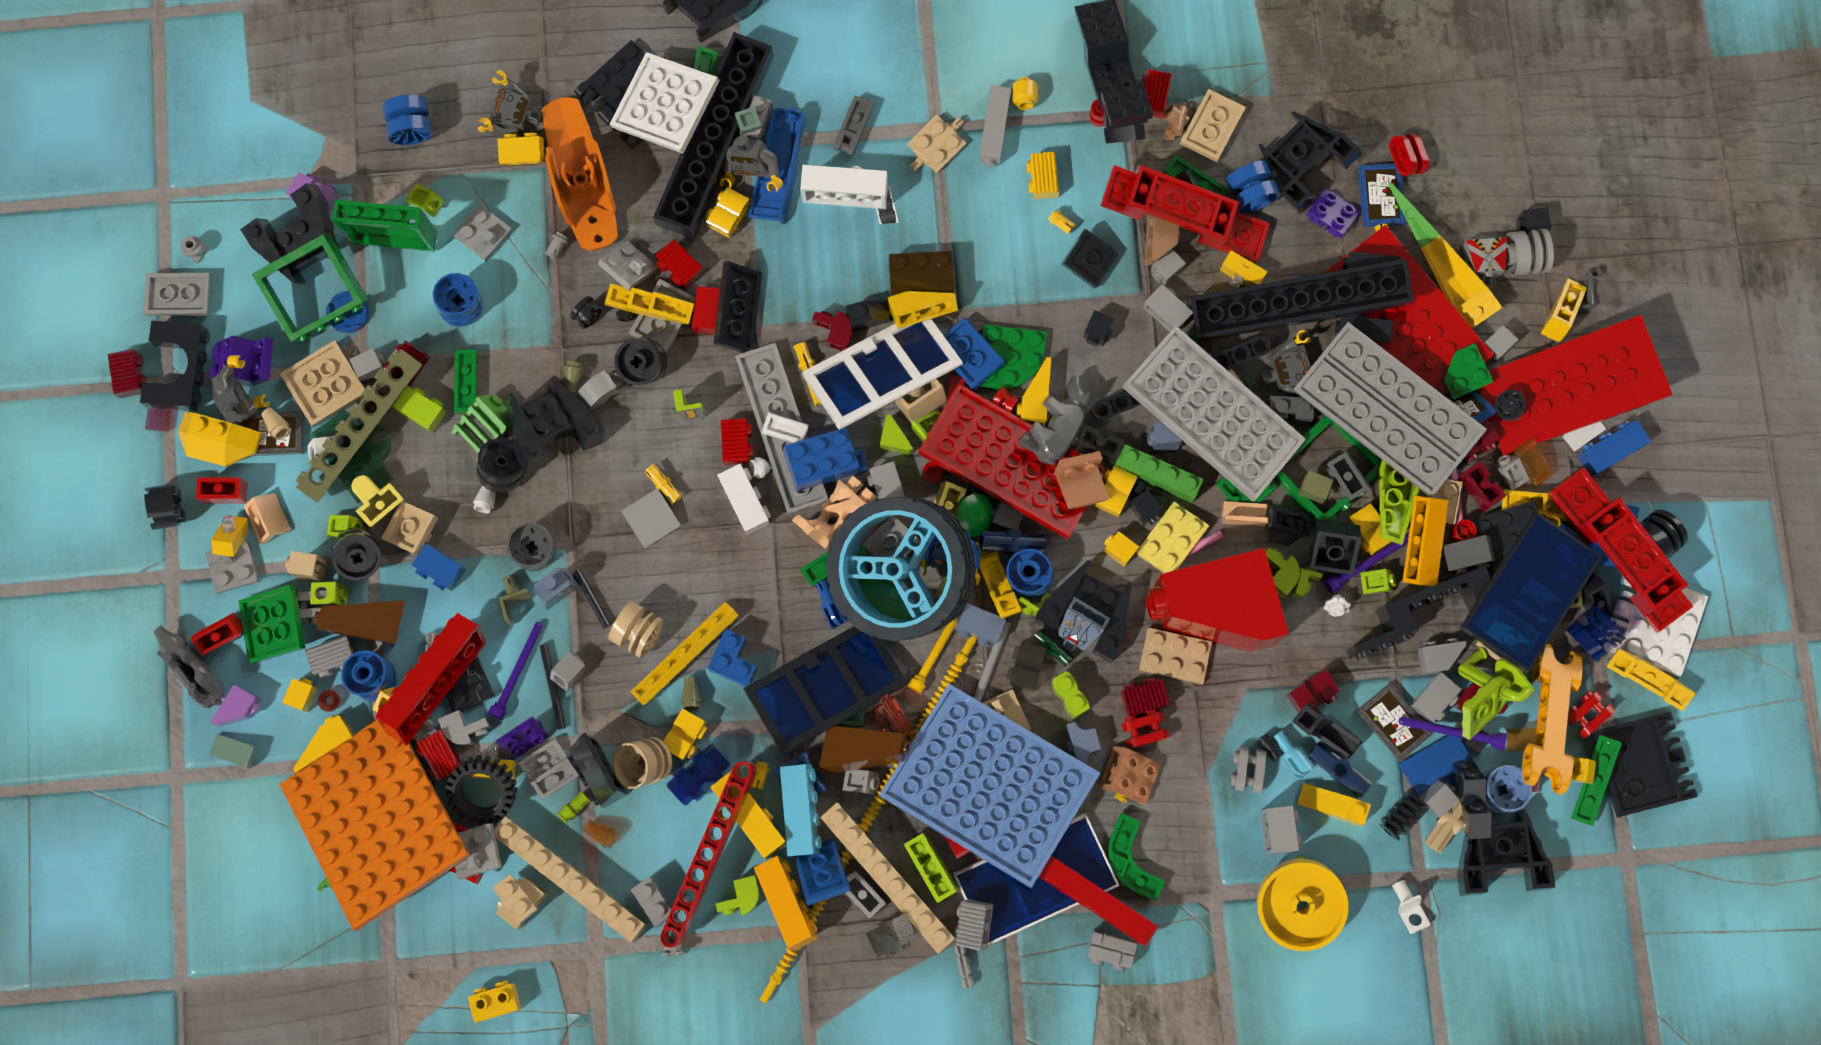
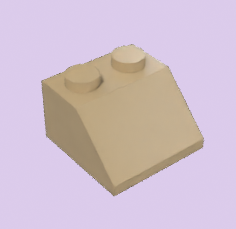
(922, 400)

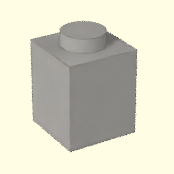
(1167, 267)
(1501, 342)
(367, 364)
(567, 671)
(1439, 798)

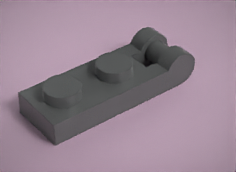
(853, 125)

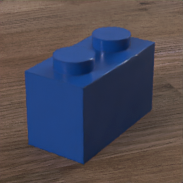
(438, 567)

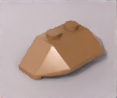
(1160, 238)

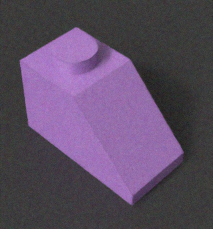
(236, 707)

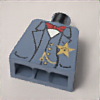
(555, 587)
(1081, 625)

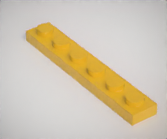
(684, 653)

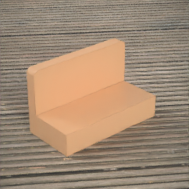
(1244, 514)
(267, 517)

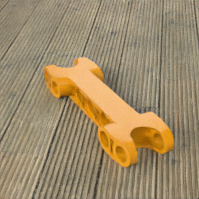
(1548, 751)

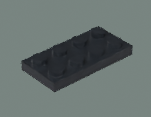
(737, 307)

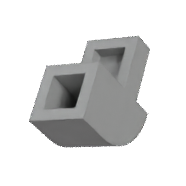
(600, 388)
(457, 731)

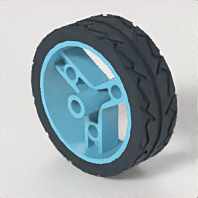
(845, 567)

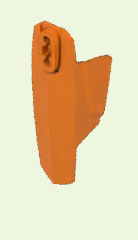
(579, 174)

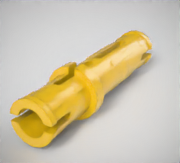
(802, 351)

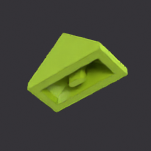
(924, 424)
(893, 438)

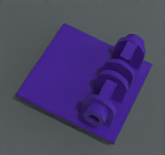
(1333, 213)
(522, 738)

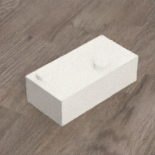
(844, 186)

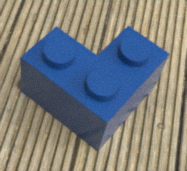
(727, 662)

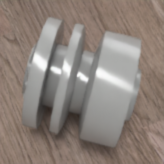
(1529, 252)

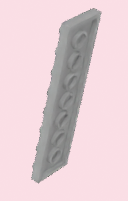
(771, 393)

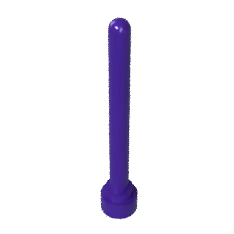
(1334, 583)
(499, 707)
(1496, 740)

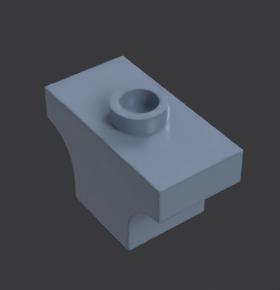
(1081, 742)

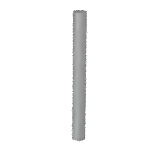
(990, 664)

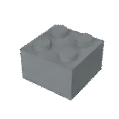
(1280, 830)

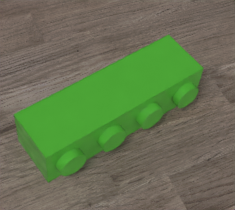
(1159, 473)

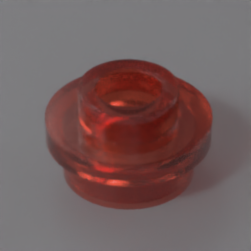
(323, 697)

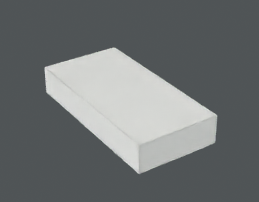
(784, 428)

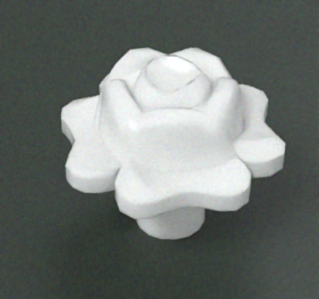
(1337, 605)

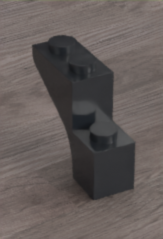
(1327, 729)
(1472, 794)

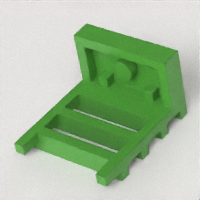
(491, 414)

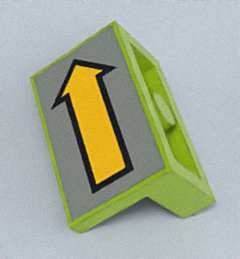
(685, 411)

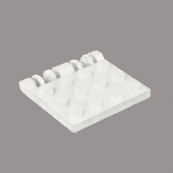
(1665, 649)

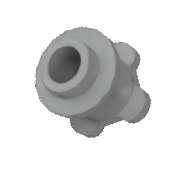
(196, 251)
(677, 950)

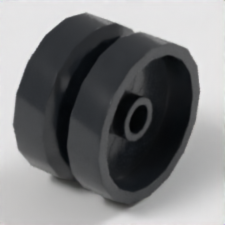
(628, 361)
(498, 466)
(344, 555)

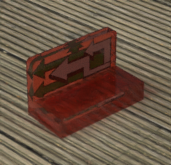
(892, 716)

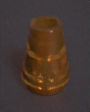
(602, 833)

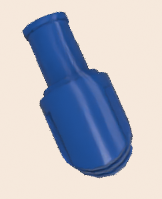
(830, 610)

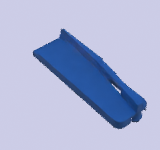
(775, 204)

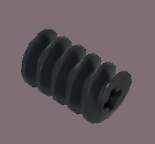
(1402, 815)

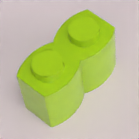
(1073, 699)

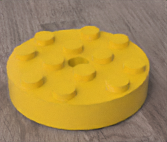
(1307, 927)

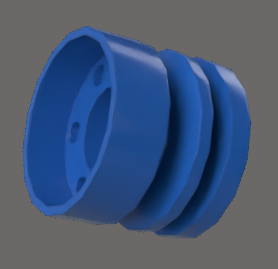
(448, 293)

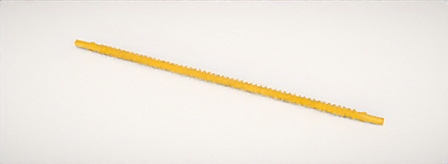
(961, 658)

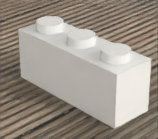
(744, 498)

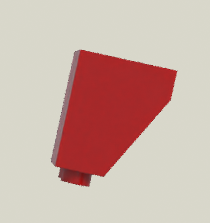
(1221, 602)

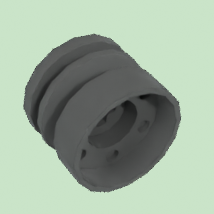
(524, 537)

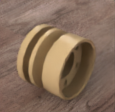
(633, 628)
(642, 762)

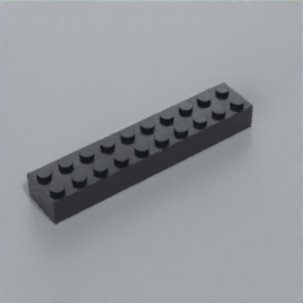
(703, 160)
(1302, 300)

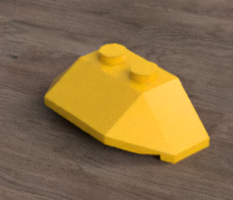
(216, 439)

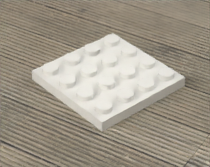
(664, 102)

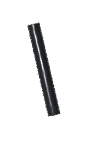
(591, 598)

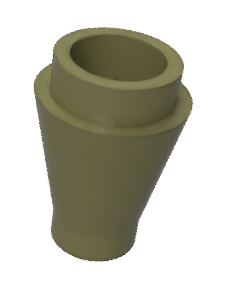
(572, 375)
(691, 694)

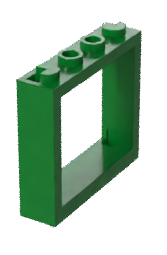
(385, 225)
(342, 267)
(1292, 490)

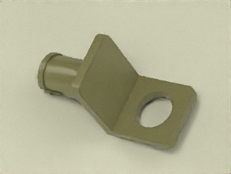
(513, 596)

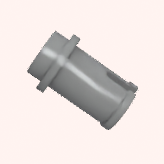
(556, 245)

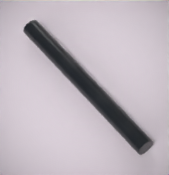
(554, 694)

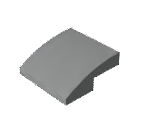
(650, 518)
(548, 768)

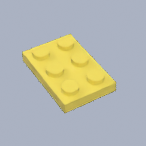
(1172, 539)

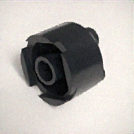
(163, 506)

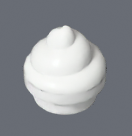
(759, 467)

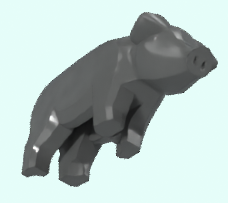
(1062, 426)
(189, 668)

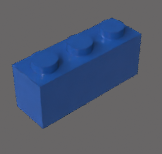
(1613, 447)

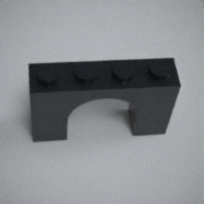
(1375, 329)
(184, 392)

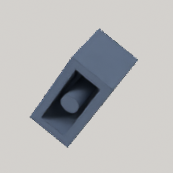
(1162, 439)
(979, 624)

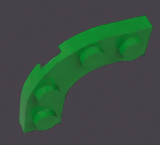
(1122, 863)

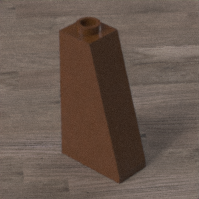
(364, 620)
(861, 748)

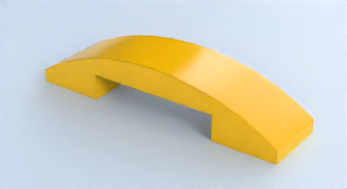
(998, 584)
(1651, 678)

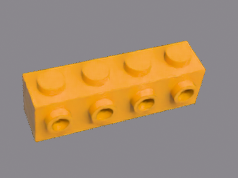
(1425, 541)
(786, 903)

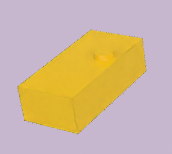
(754, 822)

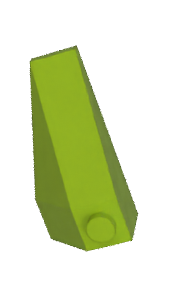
(1396, 503)

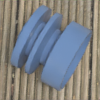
(1513, 789)

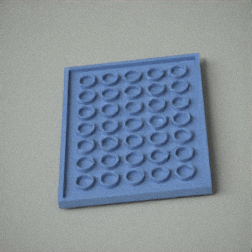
(990, 785)

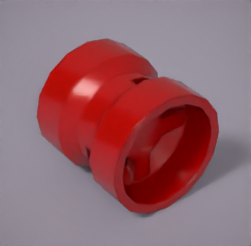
(1010, 402)
(1467, 531)

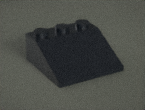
(596, 771)

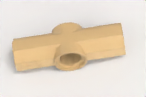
(1445, 828)

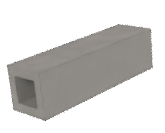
(994, 126)

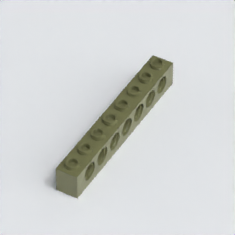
(316, 490)

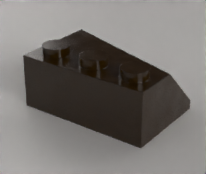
(922, 273)

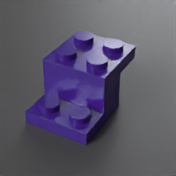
(254, 353)

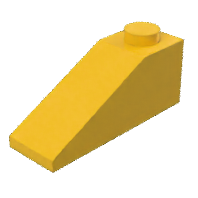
(916, 307)
(1564, 311)
(1031, 407)
(327, 738)
(1334, 804)

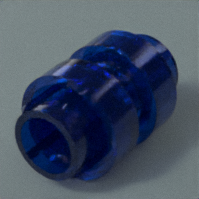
(683, 783)

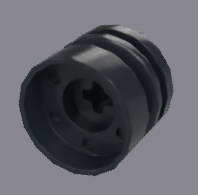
(1666, 531)

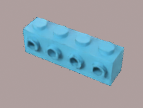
(800, 810)

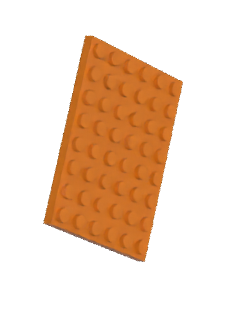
(373, 823)

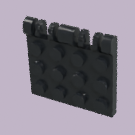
(611, 85)
(1644, 768)

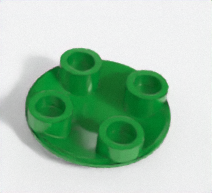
(975, 514)

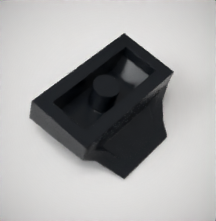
(1287, 525)

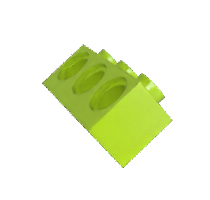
(931, 867)

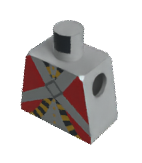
(1486, 258)

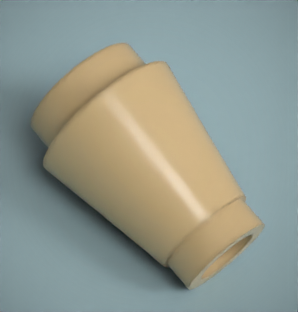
(275, 424)

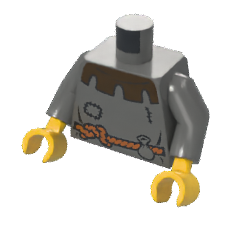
(510, 110)
(751, 159)
(1288, 365)
(231, 396)

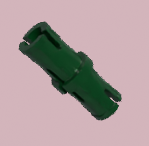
(1053, 647)

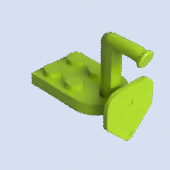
(1507, 685)

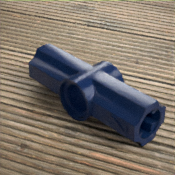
(1011, 541)
(1328, 760)

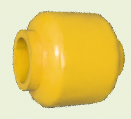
(1024, 93)

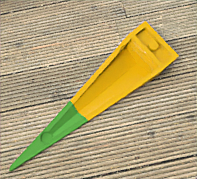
(1456, 279)

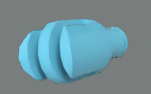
(1294, 755)

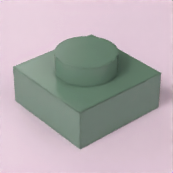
(748, 120)

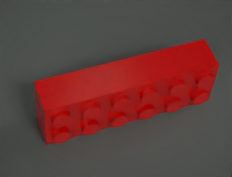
(431, 679)

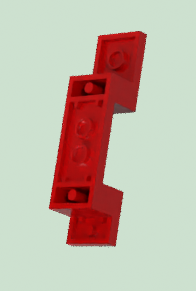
(1186, 206)
(1628, 547)

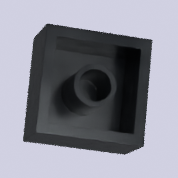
(1335, 546)

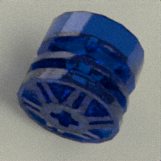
(1596, 633)

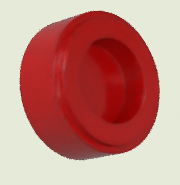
(932, 473)

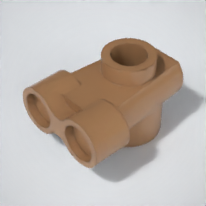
(1177, 121)

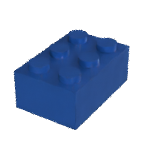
(821, 459)

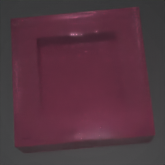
(158, 419)

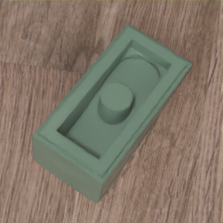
(234, 751)

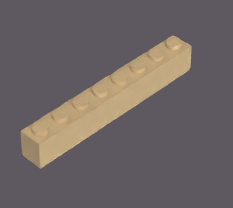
(887, 877)
(569, 879)

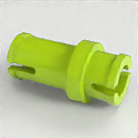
(573, 807)

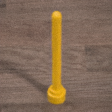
(918, 682)

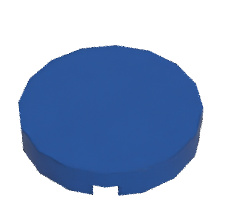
(353, 321)

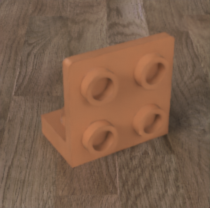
(1081, 480)
(1129, 774)

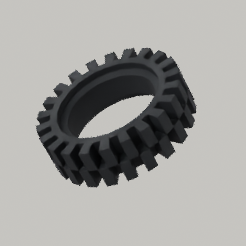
(471, 811)

